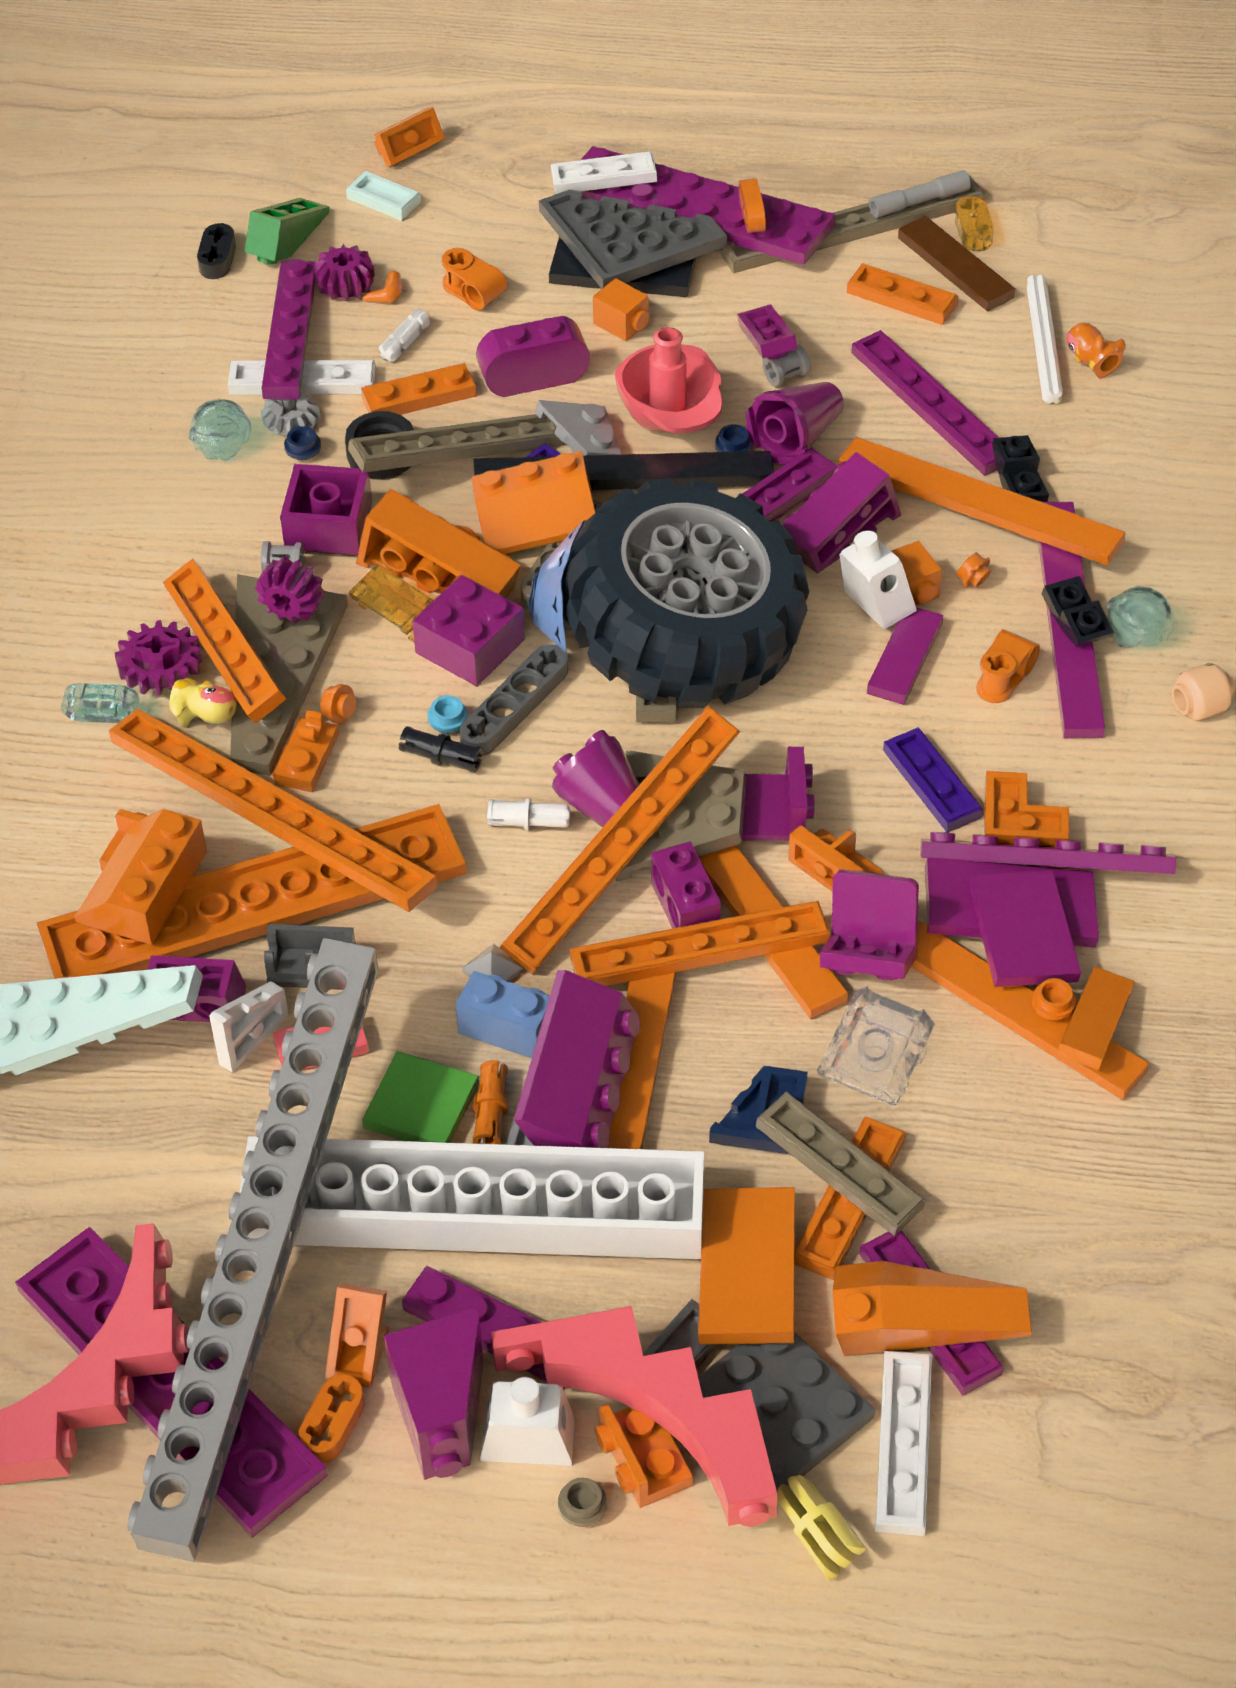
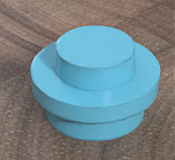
(447, 714)

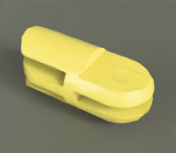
(819, 1526)

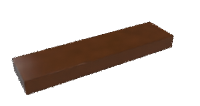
(956, 263)

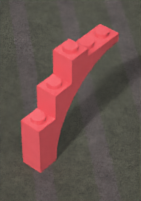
(96, 1388)

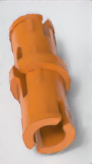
(490, 1103)

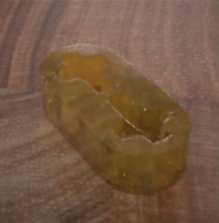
(979, 221)

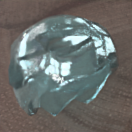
(219, 429)
(1140, 617)

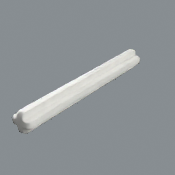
(1044, 339)

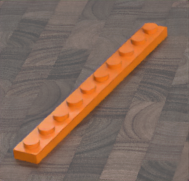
(274, 810)

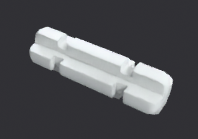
(404, 335)

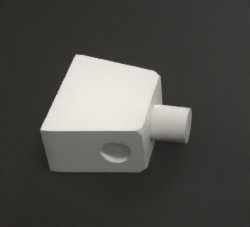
(876, 580)
(528, 1424)

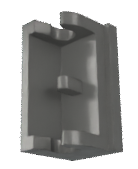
(292, 947)

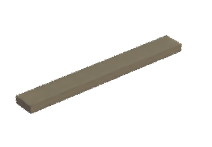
(853, 225)

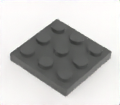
(798, 1401)

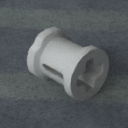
(793, 364)
(277, 552)

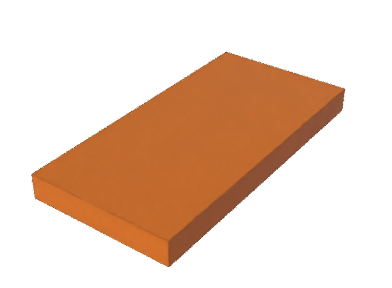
(747, 1266)

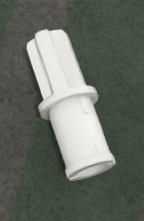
(527, 814)

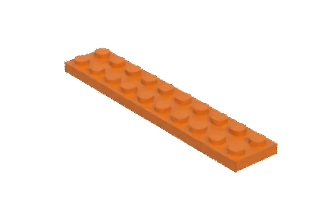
(249, 895)

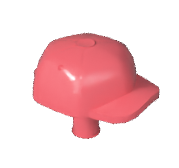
(670, 385)

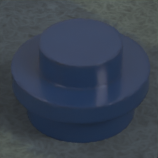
(732, 439)
(302, 443)

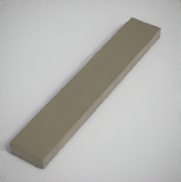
(452, 442)

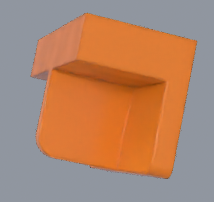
(823, 854)

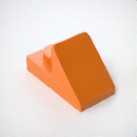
(357, 1333)

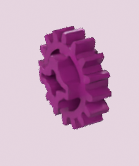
(158, 657)

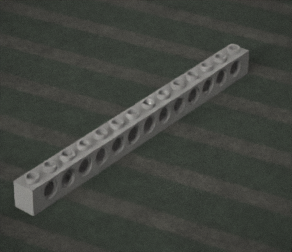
(180, 1529)

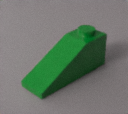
(282, 228)

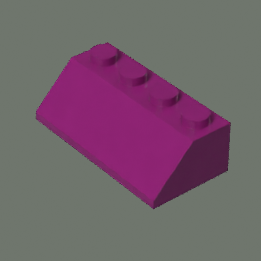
(577, 1065)

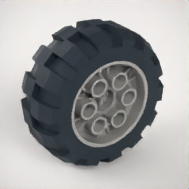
(715, 622)

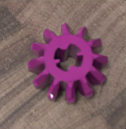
(344, 272)
(290, 589)

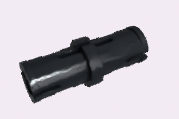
(440, 749)

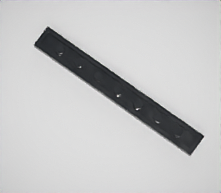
(633, 470)

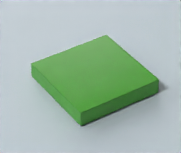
(420, 1100)

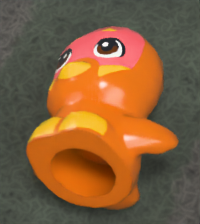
(1092, 349)

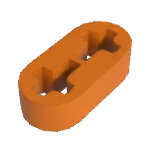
(752, 205)
(323, 1414)

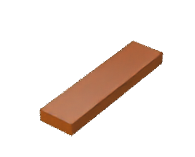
(836, 1218)

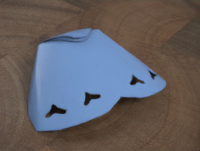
(548, 604)

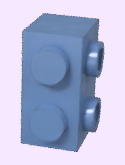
(501, 1013)

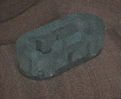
(99, 702)

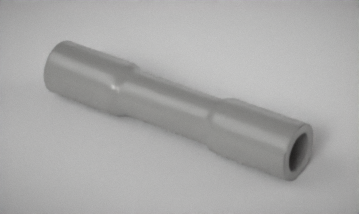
(938, 188)

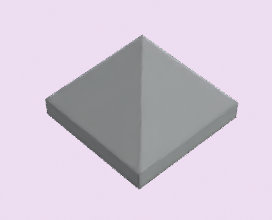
(494, 962)

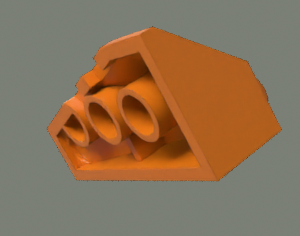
(911, 1307)

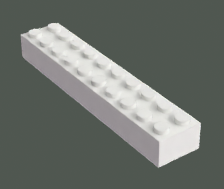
(503, 1199)

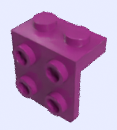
(779, 801)
(872, 925)

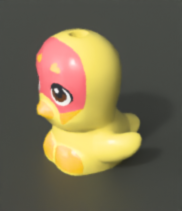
(205, 701)

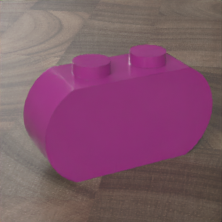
(532, 356)

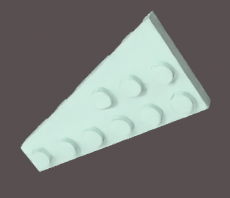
(56, 1016)

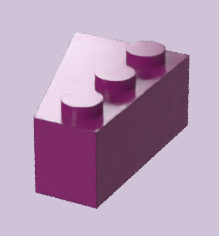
(846, 504)

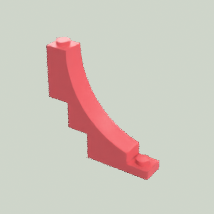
(606, 1358)

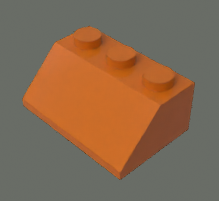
(533, 502)
(145, 876)

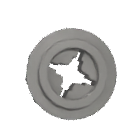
(280, 423)

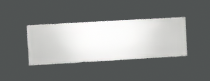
(317, 377)
(904, 1443)

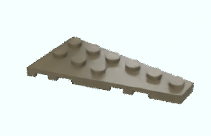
(292, 658)

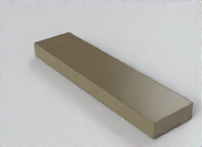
(840, 1163)

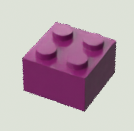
(326, 508)
(468, 630)

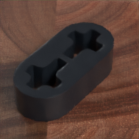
(221, 252)

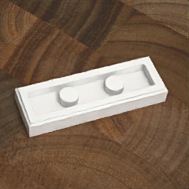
(604, 172)

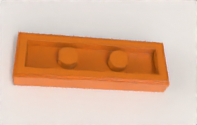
(902, 293)
(1095, 1018)

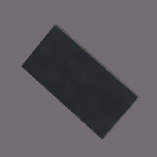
(670, 281)

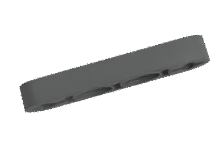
(520, 703)

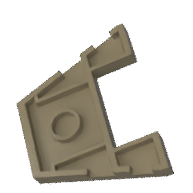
(707, 816)

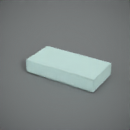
(383, 195)

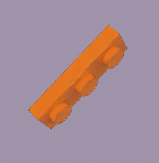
(420, 390)

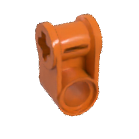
(471, 278)
(1005, 666)

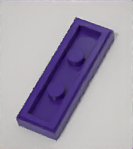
(932, 779)

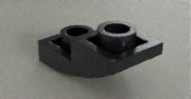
(1018, 467)
(1076, 613)

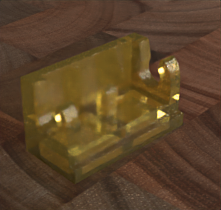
(390, 598)

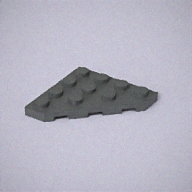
(628, 240)

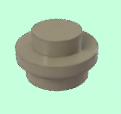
(582, 1502)

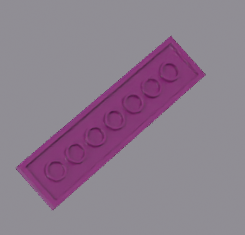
(791, 228)
(266, 1461)

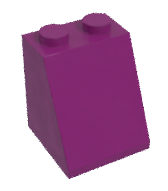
(437, 1388)

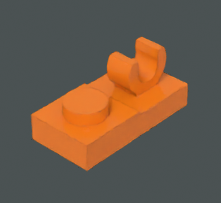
(409, 136)
(306, 752)

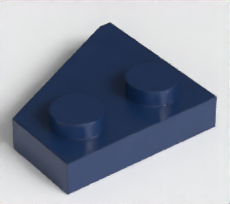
(767, 1086)

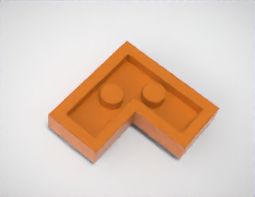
(1010, 816)

